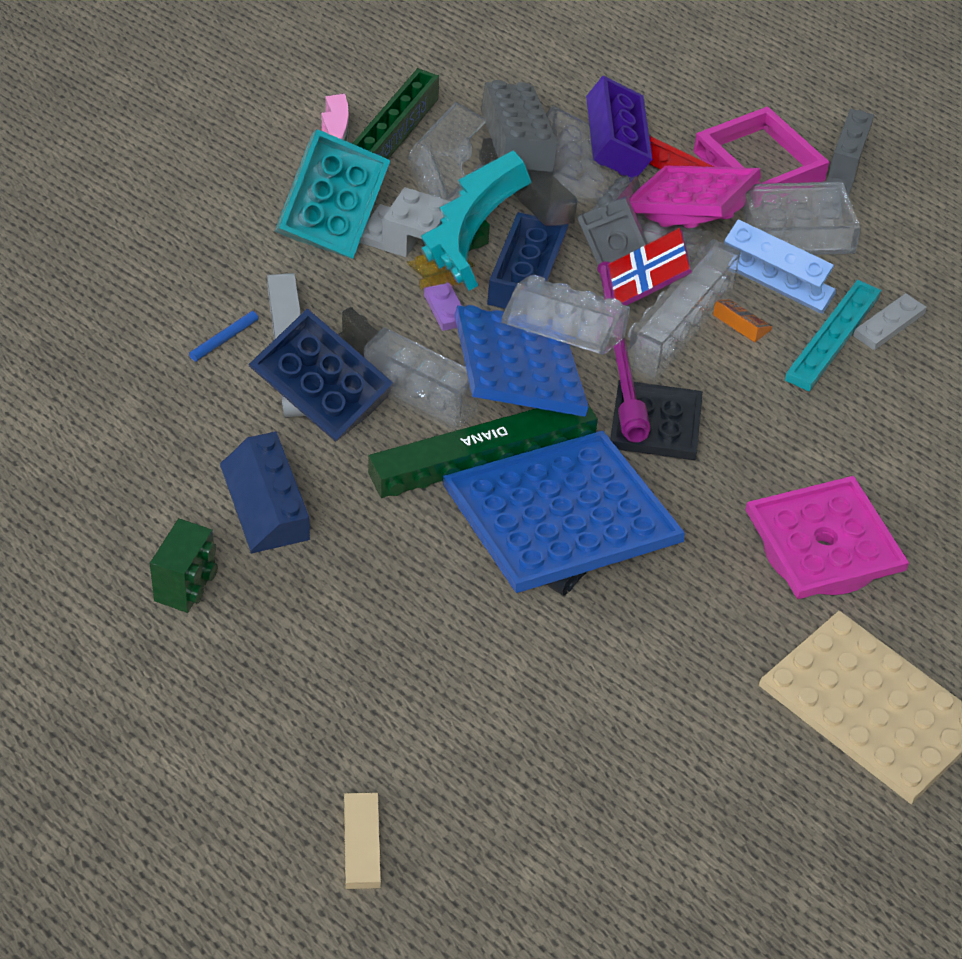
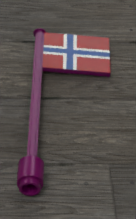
(629, 281)

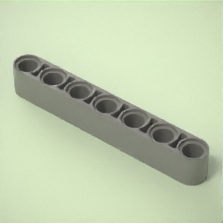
(284, 311)

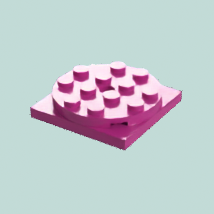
(694, 194)
(831, 513)

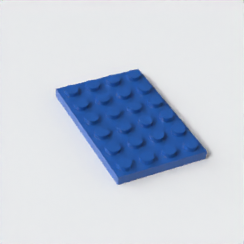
(518, 364)

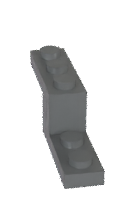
(850, 148)

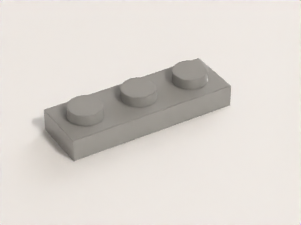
(889, 321)

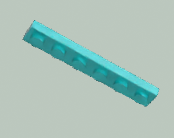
(832, 335)

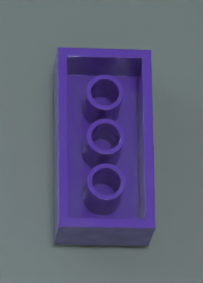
(618, 127)

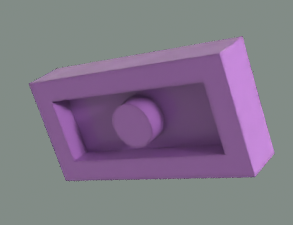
(443, 304)

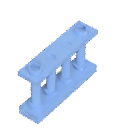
(782, 266)

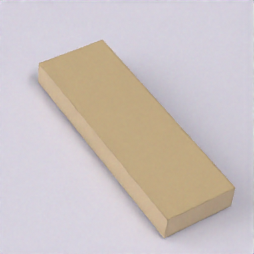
(362, 841)

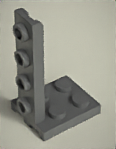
(612, 223)

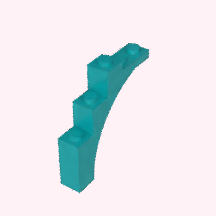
(479, 196)

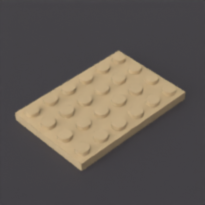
(871, 705)

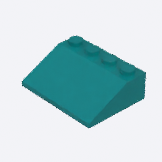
(332, 194)

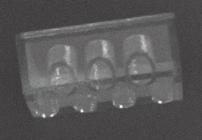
(567, 314)

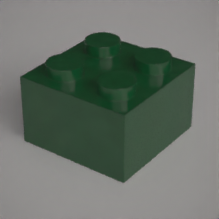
(183, 565)

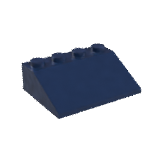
(322, 375)

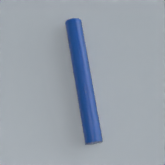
(223, 336)

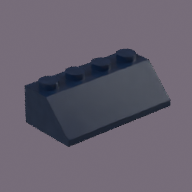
(527, 251)
(265, 494)

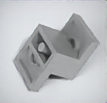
(402, 224)

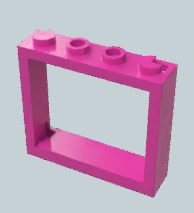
(709, 147)

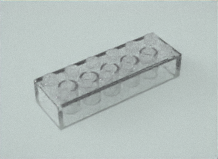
(682, 310)

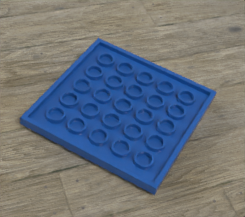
(561, 511)

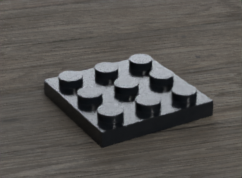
(672, 418)

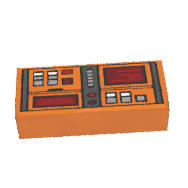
(741, 319)

